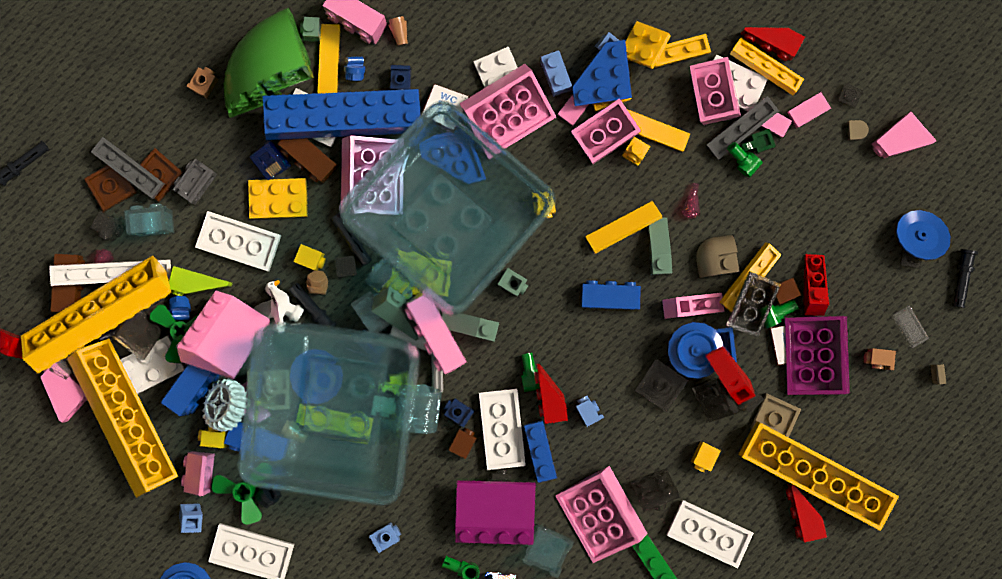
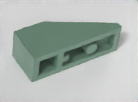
(659, 248)
(391, 307)
(471, 326)

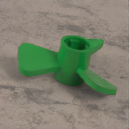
(163, 317)
(250, 511)

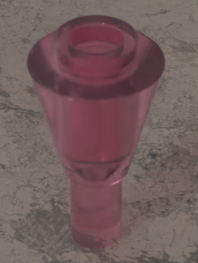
(691, 208)
(103, 256)

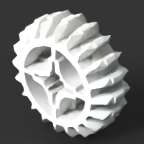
(224, 405)

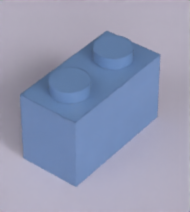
(556, 73)

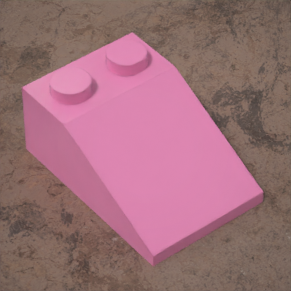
(715, 91)

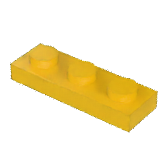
(684, 50)

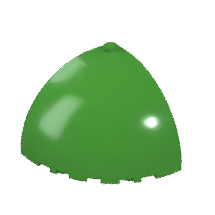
(265, 63)

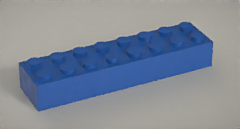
(340, 114)

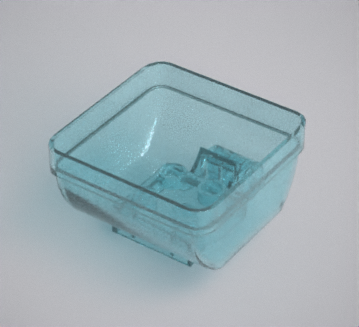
(445, 210)
(333, 411)

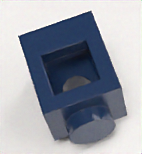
(400, 71)
(466, 412)

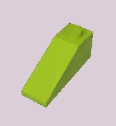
(190, 282)

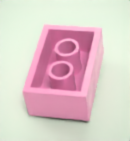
(356, 18)
(606, 131)

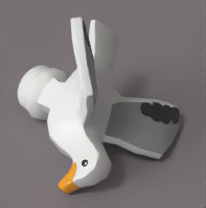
(278, 305)

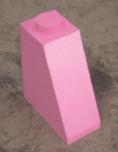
(903, 137)
(64, 394)

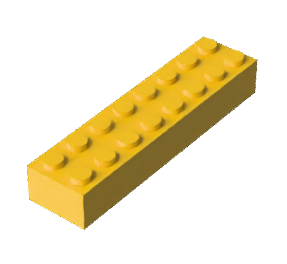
(95, 314)
(122, 417)
(818, 475)

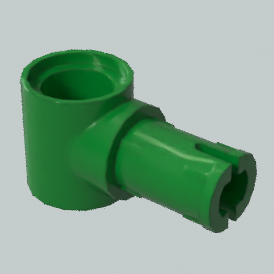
(747, 161)
(778, 312)
(528, 376)
(460, 567)

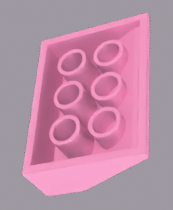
(510, 107)
(359, 157)
(435, 332)
(221, 335)
(601, 515)

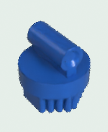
(354, 68)
(179, 307)

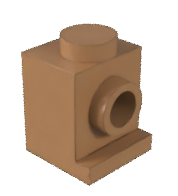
(205, 88)
(880, 358)

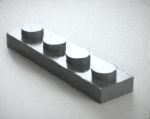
(743, 127)
(128, 167)

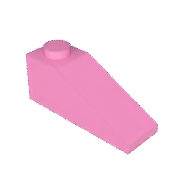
(692, 305)

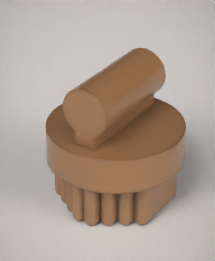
(317, 282)

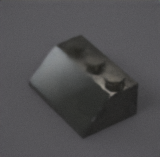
(753, 304)

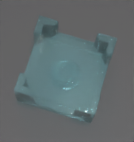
(547, 550)

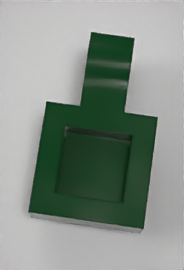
(760, 142)

